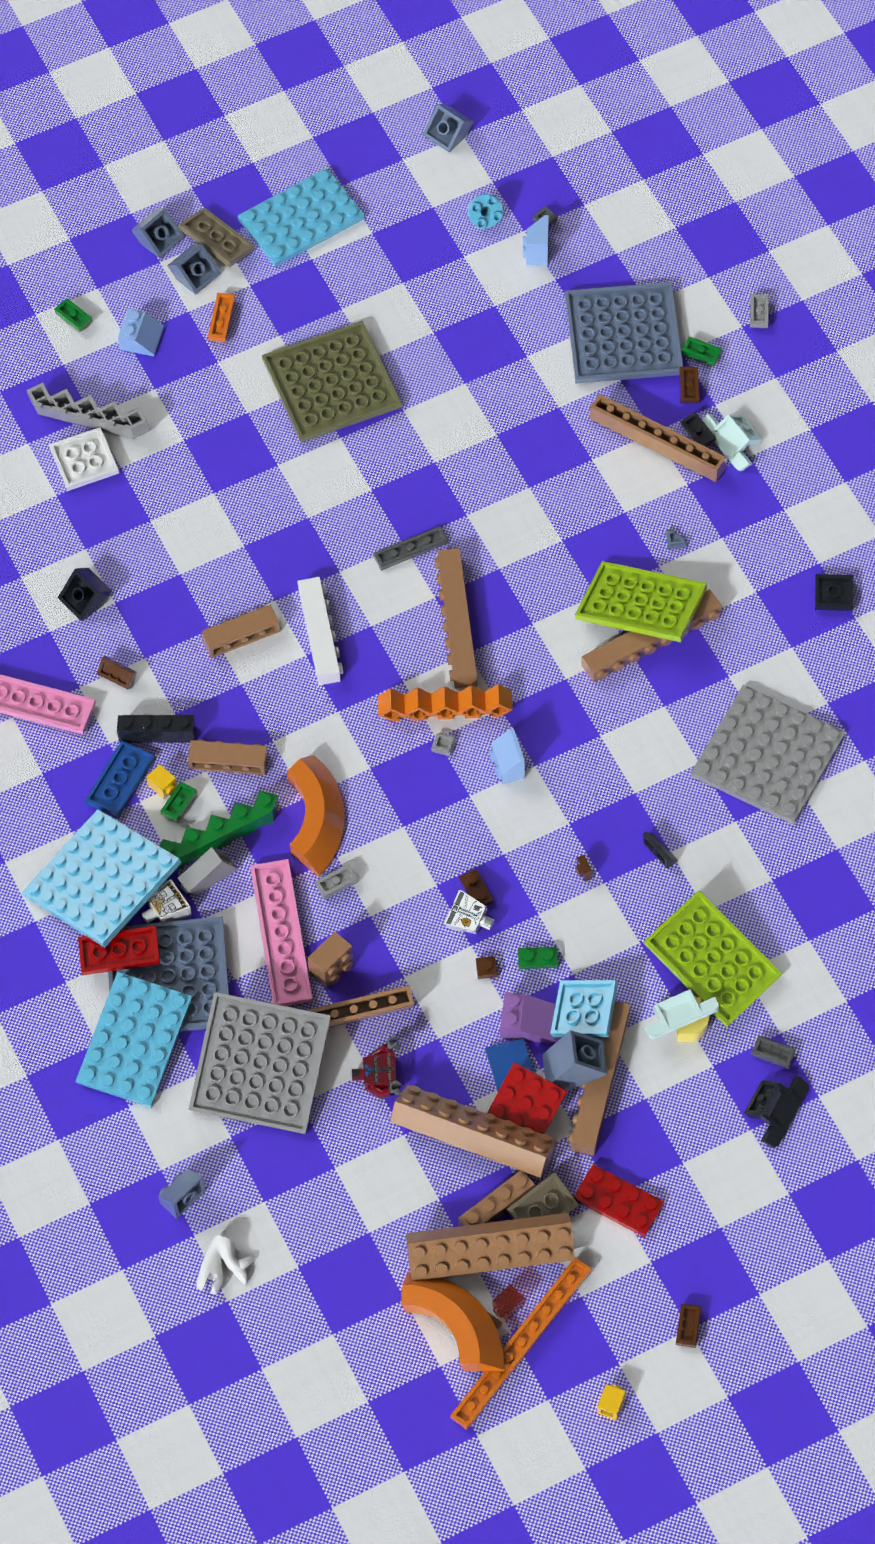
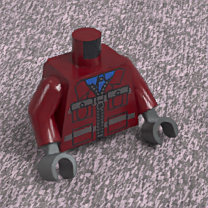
(380, 1070)

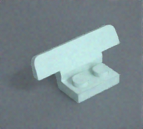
(732, 437)
(679, 1012)

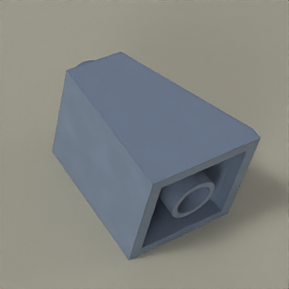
(574, 1060)

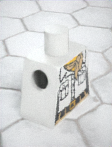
(167, 905)

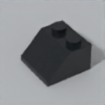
(84, 593)

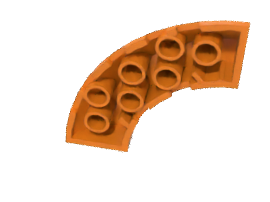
(323, 816)
(462, 1315)

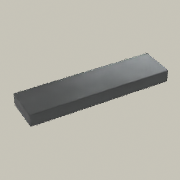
(410, 548)

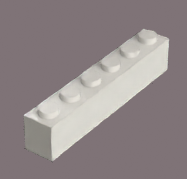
(319, 631)

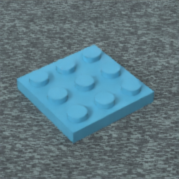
(584, 1007)

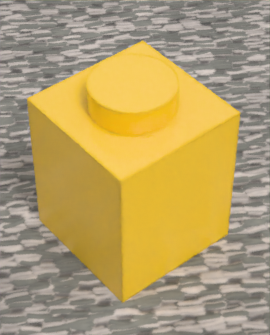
(161, 781)
(611, 1401)

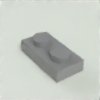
(758, 310)
(336, 881)

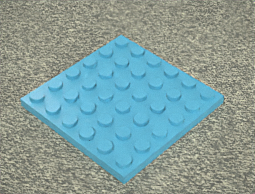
(101, 878)

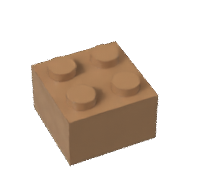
(331, 960)

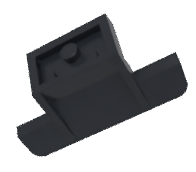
(776, 1107)

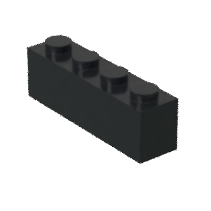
(156, 728)

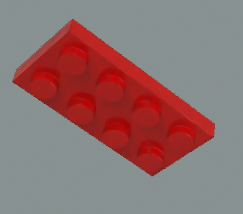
(126, 950)
(618, 1200)

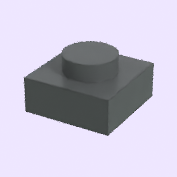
(545, 211)

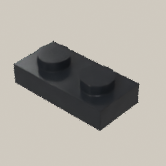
(698, 430)

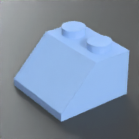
(536, 242)
(140, 333)
(508, 757)

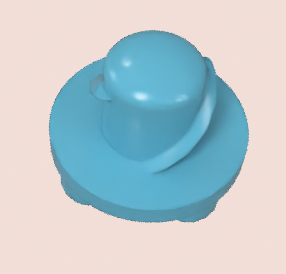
(485, 210)

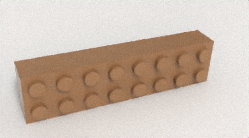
(473, 1130)
(490, 1246)

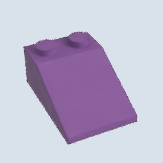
(527, 1018)

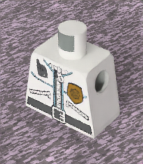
(468, 914)

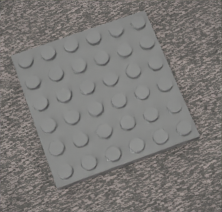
(768, 754)
(260, 1063)

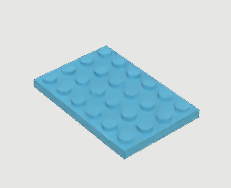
(301, 217)
(134, 1039)

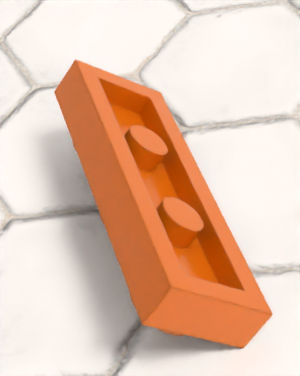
(221, 317)

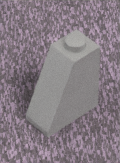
(207, 872)

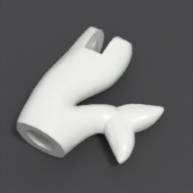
(211, 1265)

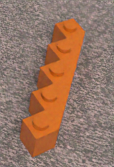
(445, 703)

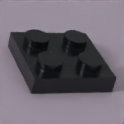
(834, 592)

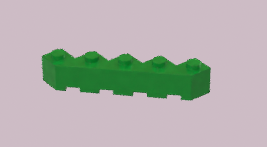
(223, 831)

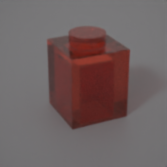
(508, 1303)

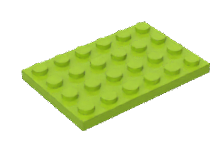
(641, 601)
(712, 957)

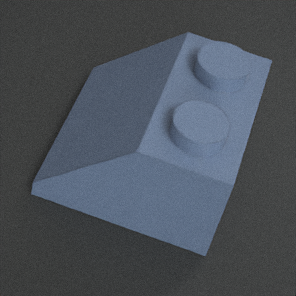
(447, 127)
(158, 232)
(194, 268)
(182, 1193)

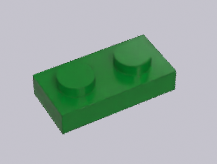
(73, 315)
(701, 351)
(178, 801)
(537, 958)

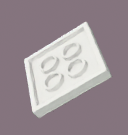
(83, 459)

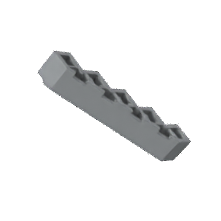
(87, 413)

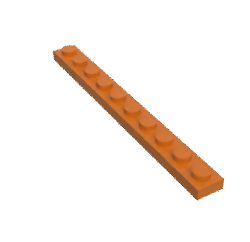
(522, 1342)

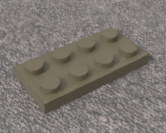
(216, 237)

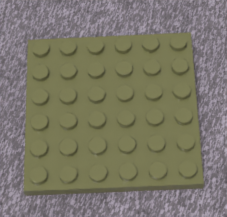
(331, 381)

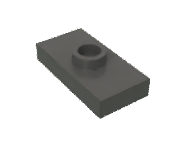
(773, 1052)

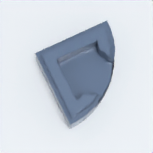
(674, 540)

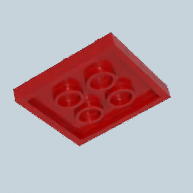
(527, 1099)

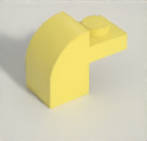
(695, 1030)

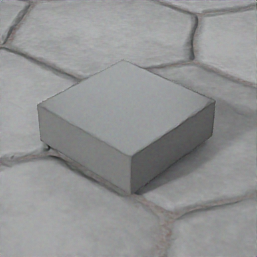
(443, 744)

